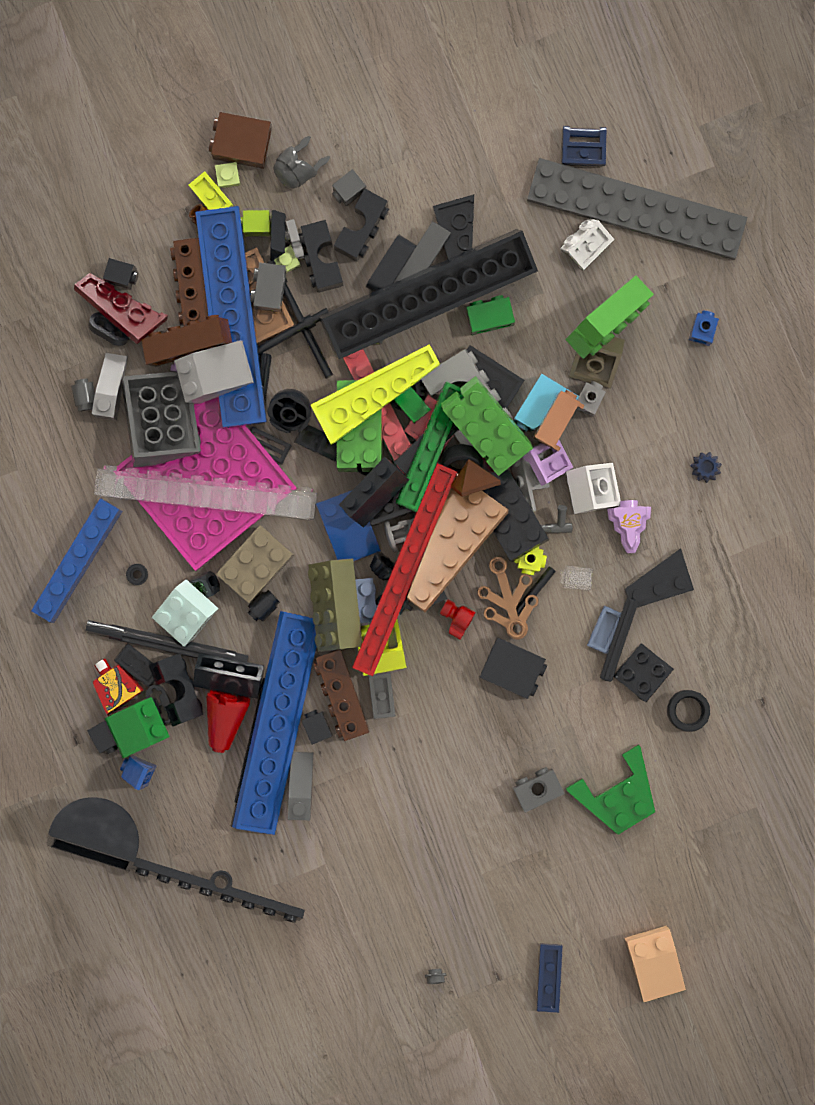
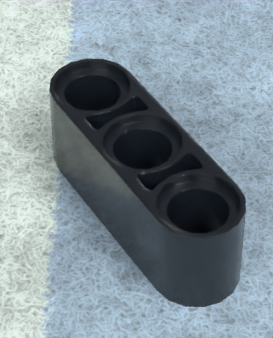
(391, 264)

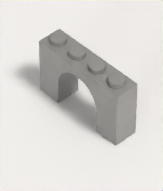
(458, 368)

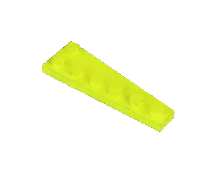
(360, 400)

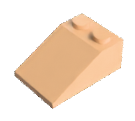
(655, 963)

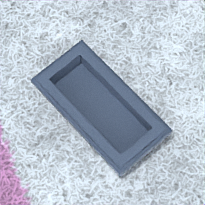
(604, 630)

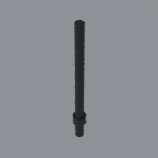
(308, 322)
(307, 333)

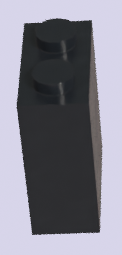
(513, 668)

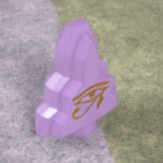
(629, 522)

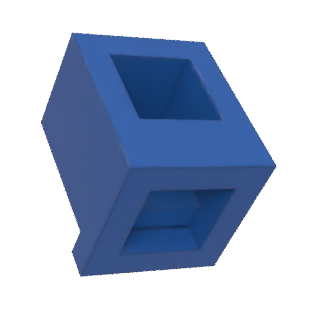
(701, 335)

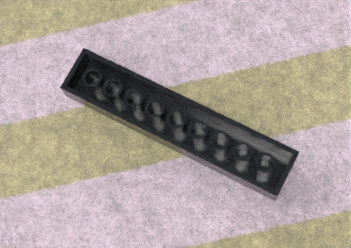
(428, 293)

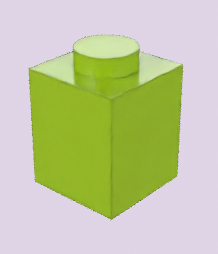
(256, 223)

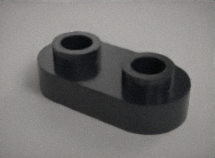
(108, 330)

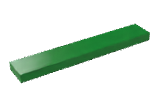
(427, 452)

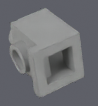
(591, 405)

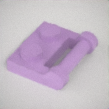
(551, 466)

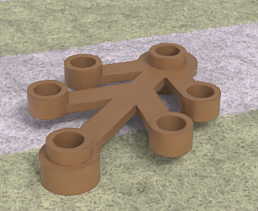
(509, 601)

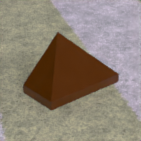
(473, 479)

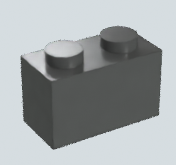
(269, 287)

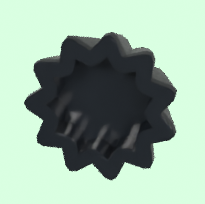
(381, 566)

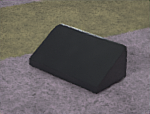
(277, 237)

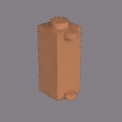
(557, 419)

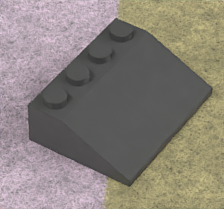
(159, 419)

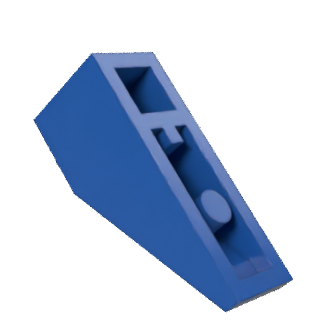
(137, 772)

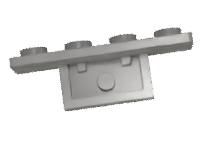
(527, 479)

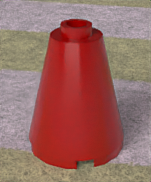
(224, 718)

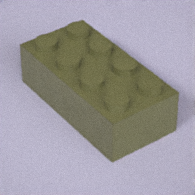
(335, 605)

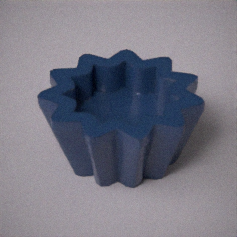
(706, 467)

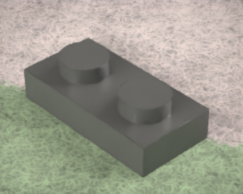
(382, 695)

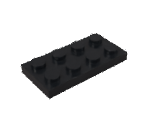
(520, 528)

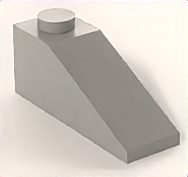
(109, 387)

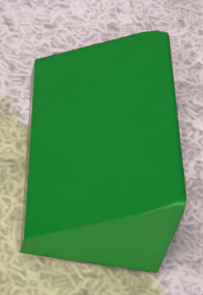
(412, 405)

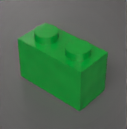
(490, 315)

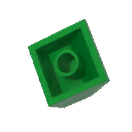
(137, 727)

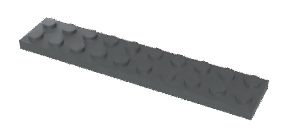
(637, 209)

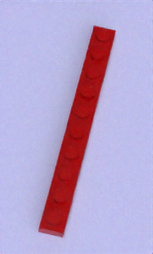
(404, 570)

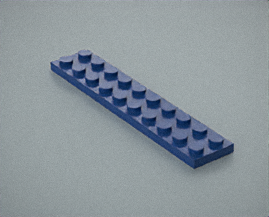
(229, 297)
(276, 724)

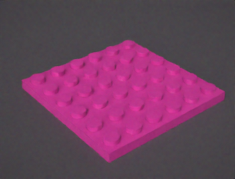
(225, 454)

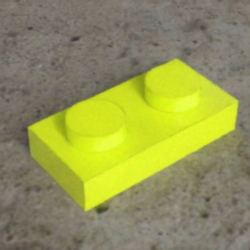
(209, 192)

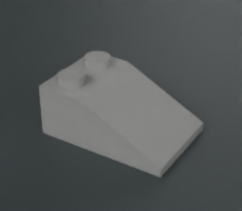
(213, 372)

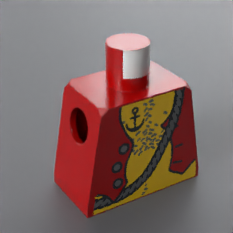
(115, 686)

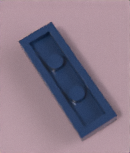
(549, 978)

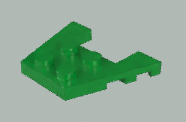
(623, 803)

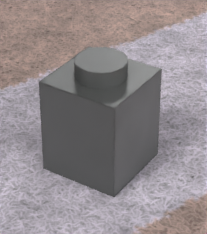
(348, 188)

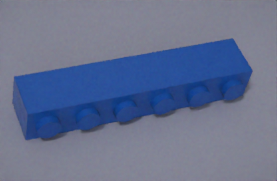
(76, 561)

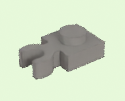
(292, 235)

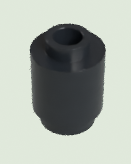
(263, 606)

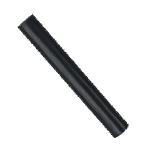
(536, 588)

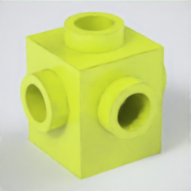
(531, 568)

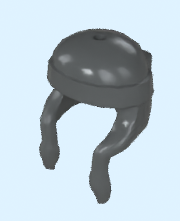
(296, 172)

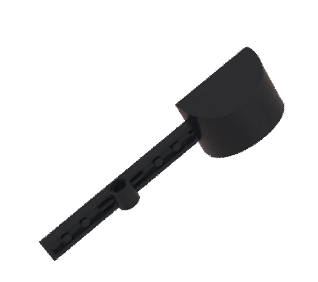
(109, 835)

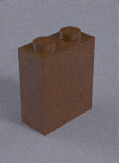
(240, 140)

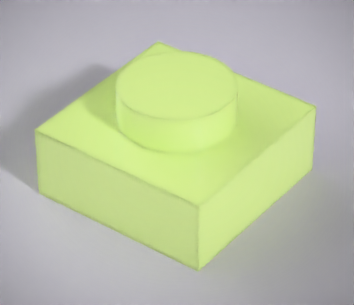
(227, 175)
(288, 259)

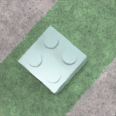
(185, 612)

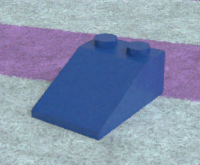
(345, 534)

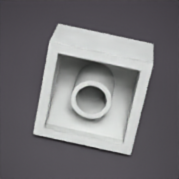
(593, 488)

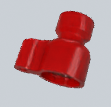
(460, 617)

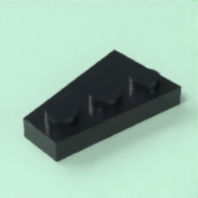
(458, 219)
(502, 379)
(662, 582)

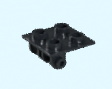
(643, 672)

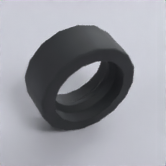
(461, 452)
(705, 710)

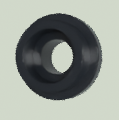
(130, 574)

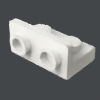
(587, 242)

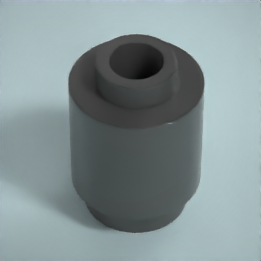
(83, 394)

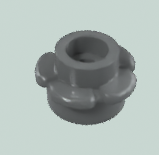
(435, 976)

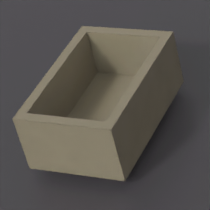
(255, 564)

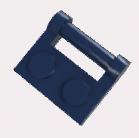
(584, 152)

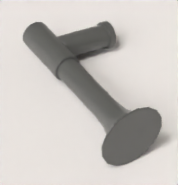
(560, 526)

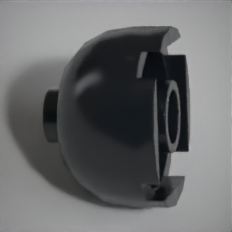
(289, 410)

